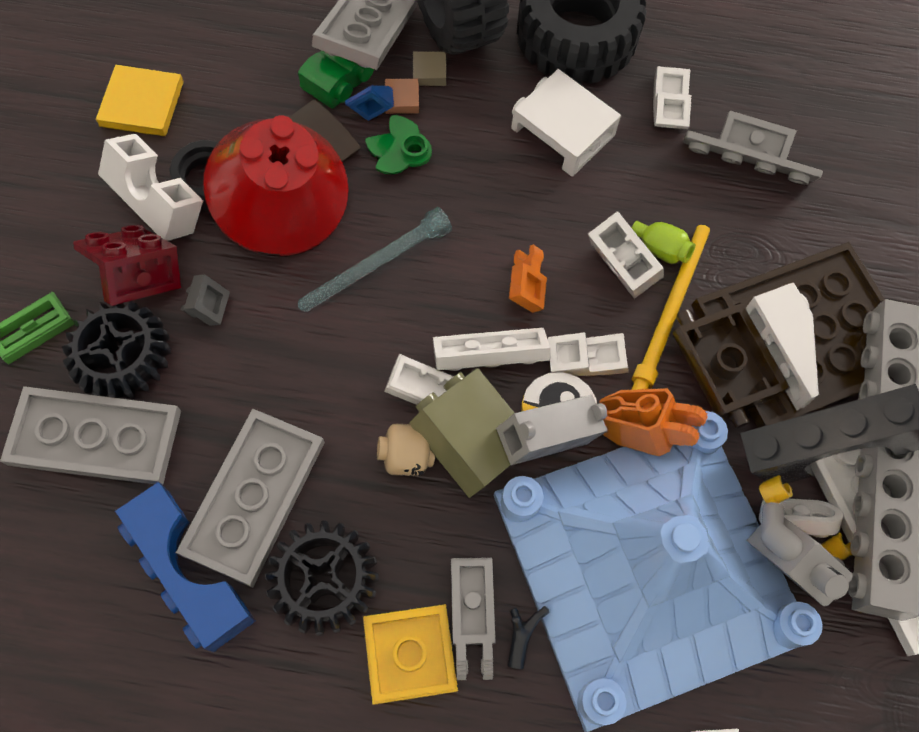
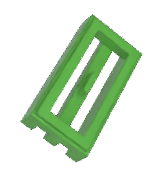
(33, 332)

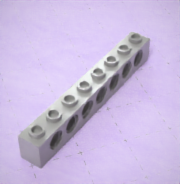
(869, 589)

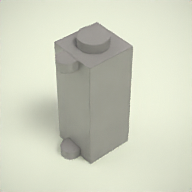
(552, 428)

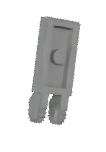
(473, 612)

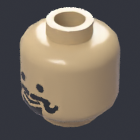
(404, 451)

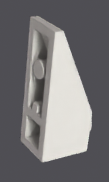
(788, 332)

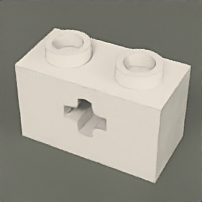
(626, 255)

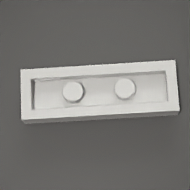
(491, 349)

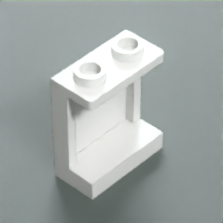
(566, 119)

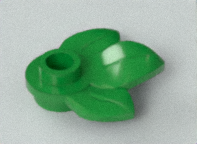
(395, 147)

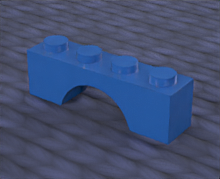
(156, 526)

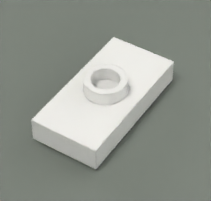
(415, 380)

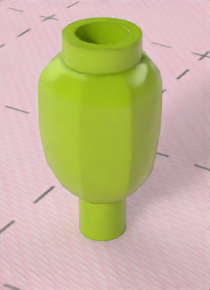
(665, 241)

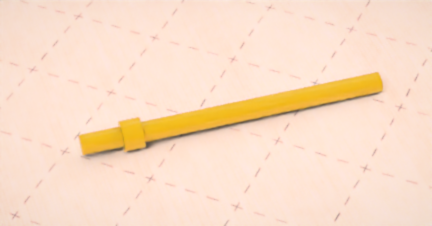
(646, 373)

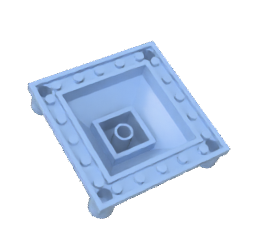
(650, 575)

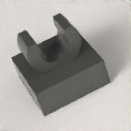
(206, 300)

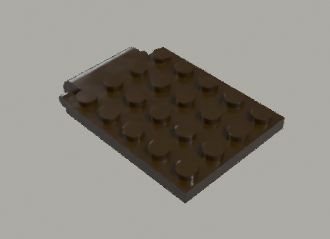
(735, 362)

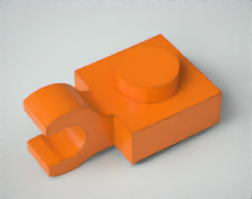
(527, 282)

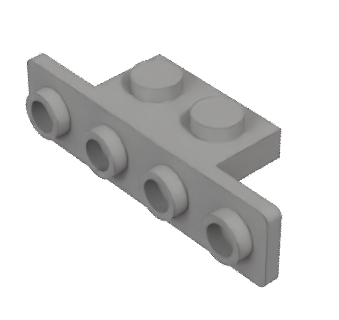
(756, 143)

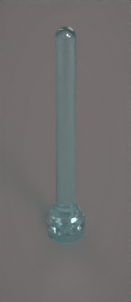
(433, 225)

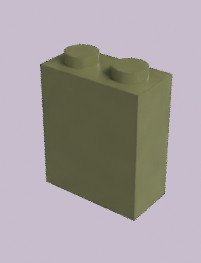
(464, 431)

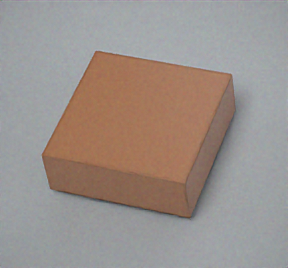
(404, 96)

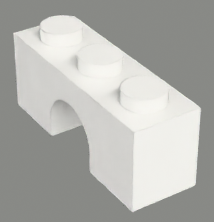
(165, 207)

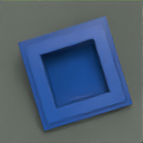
(371, 101)

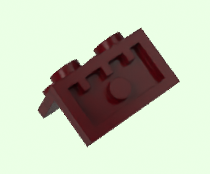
(131, 263)

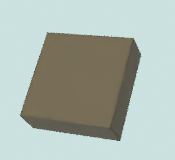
(429, 68)

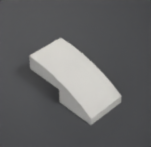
(671, 98)
(588, 356)

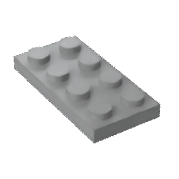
(363, 29)
(91, 435)
(251, 498)

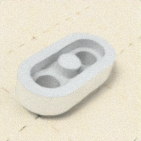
(811, 516)

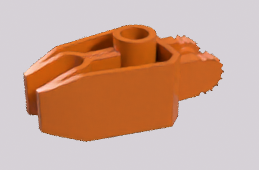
(651, 420)

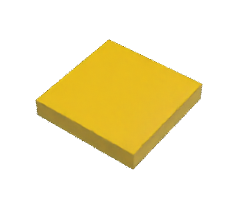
(140, 100)
(409, 654)

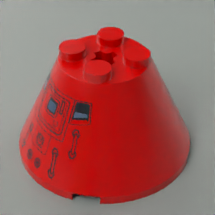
(275, 186)

